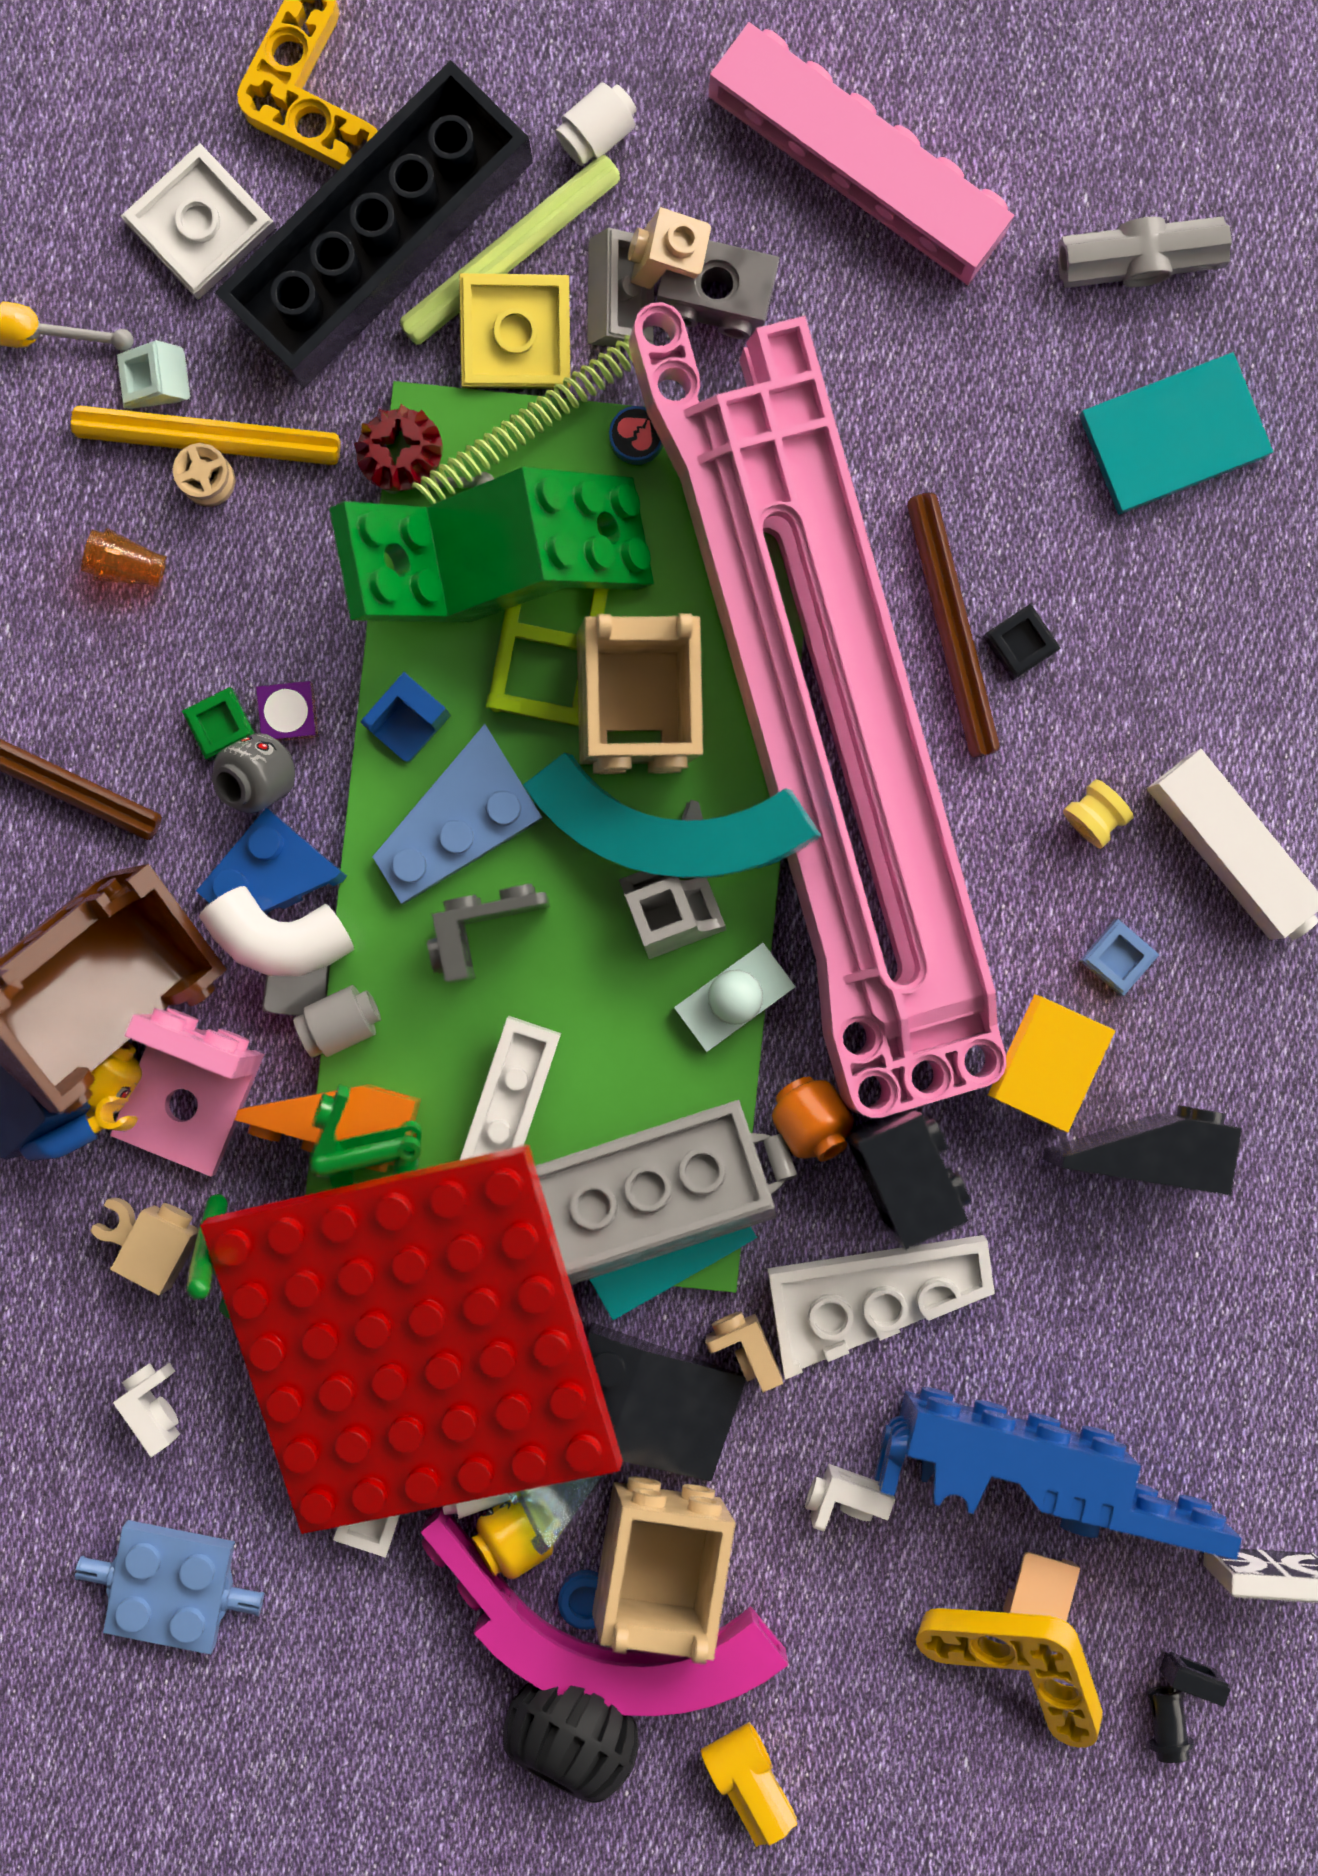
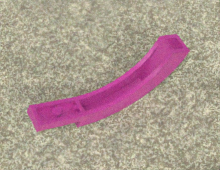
(631, 1681)

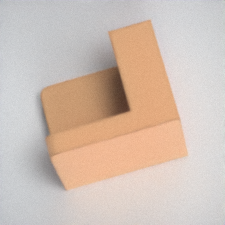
(1043, 1587)

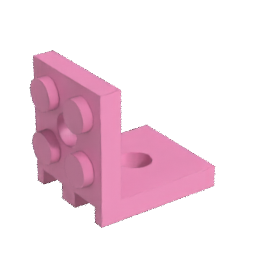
(205, 1063)

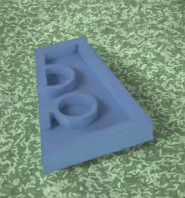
(458, 820)

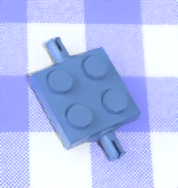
(169, 1587)

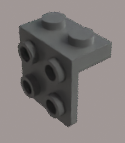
(450, 948)

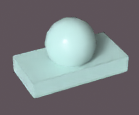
(734, 997)

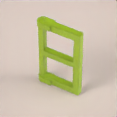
(512, 629)

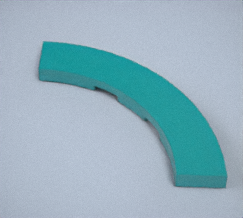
(668, 845)

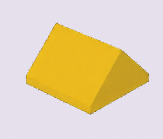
(1051, 1063)

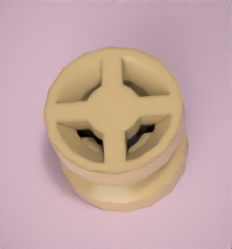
(197, 464)

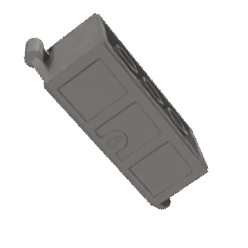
(661, 1190)

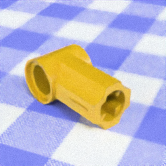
(743, 1771)

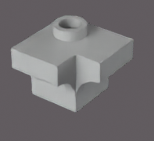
(671, 911)

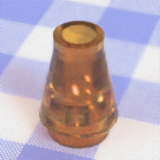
(121, 560)

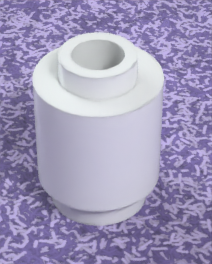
(596, 123)

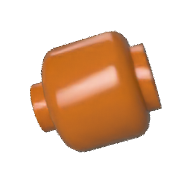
(812, 1119)

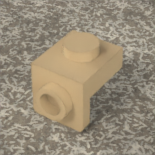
(668, 243)

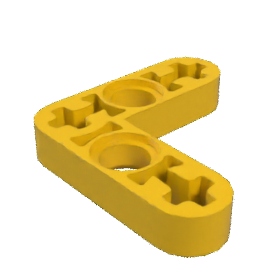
(287, 86)
(960, 1639)

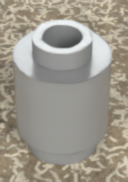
(337, 1022)

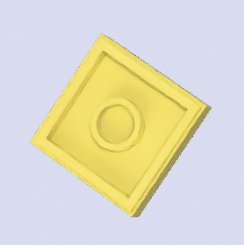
(514, 330)

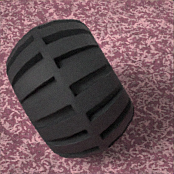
(571, 1740)

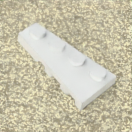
(852, 1299)

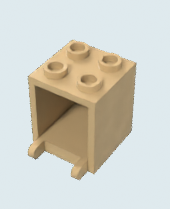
(639, 679)
(663, 1569)

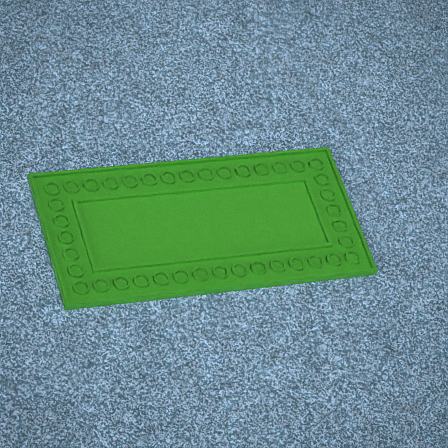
(580, 962)

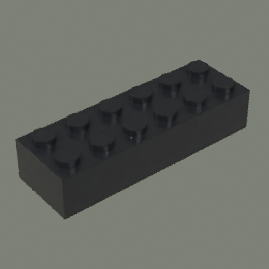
(376, 224)

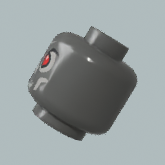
(253, 773)

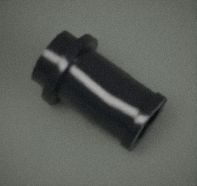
(1169, 1725)

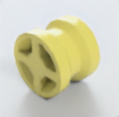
(1098, 813)

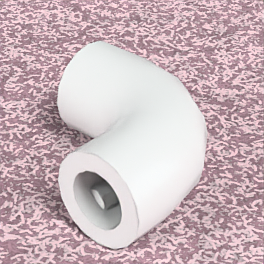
(272, 945)

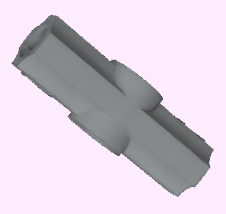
(1144, 252)

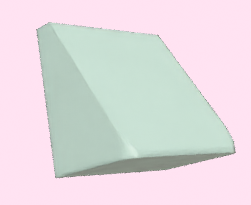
(153, 375)

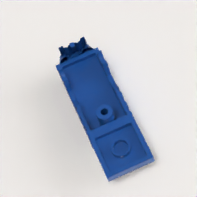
(1064, 1472)

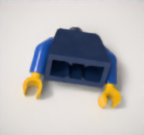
(41, 1135)

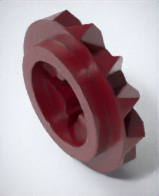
(414, 462)

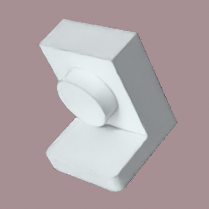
(148, 1417)
(857, 1494)

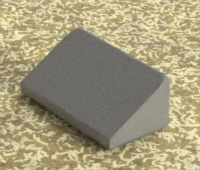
(611, 296)

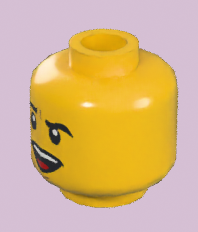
(506, 1541)

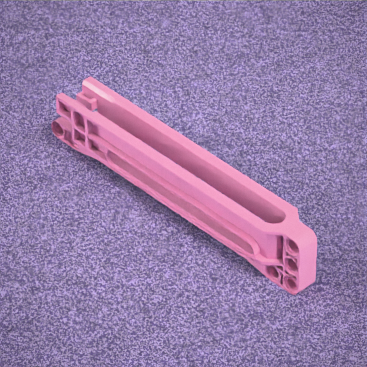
(778, 467)

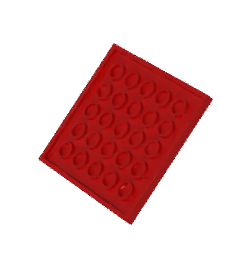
(414, 1341)

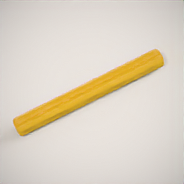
(223, 435)

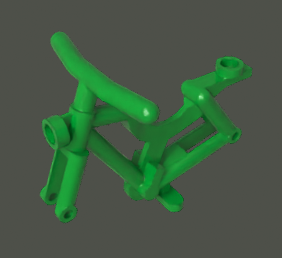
(328, 1158)

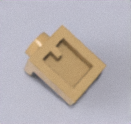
(755, 1355)

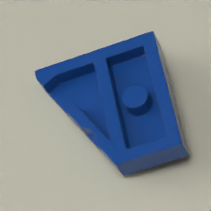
(273, 866)

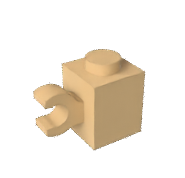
(152, 1245)

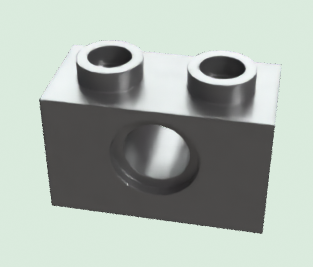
(747, 275)

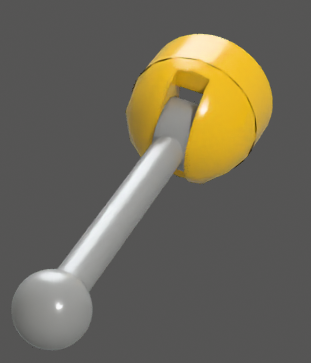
(21, 328)

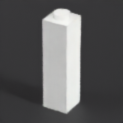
(1237, 847)

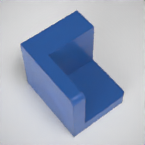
(405, 717)

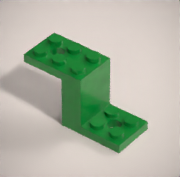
(491, 546)

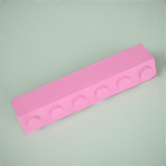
(859, 152)

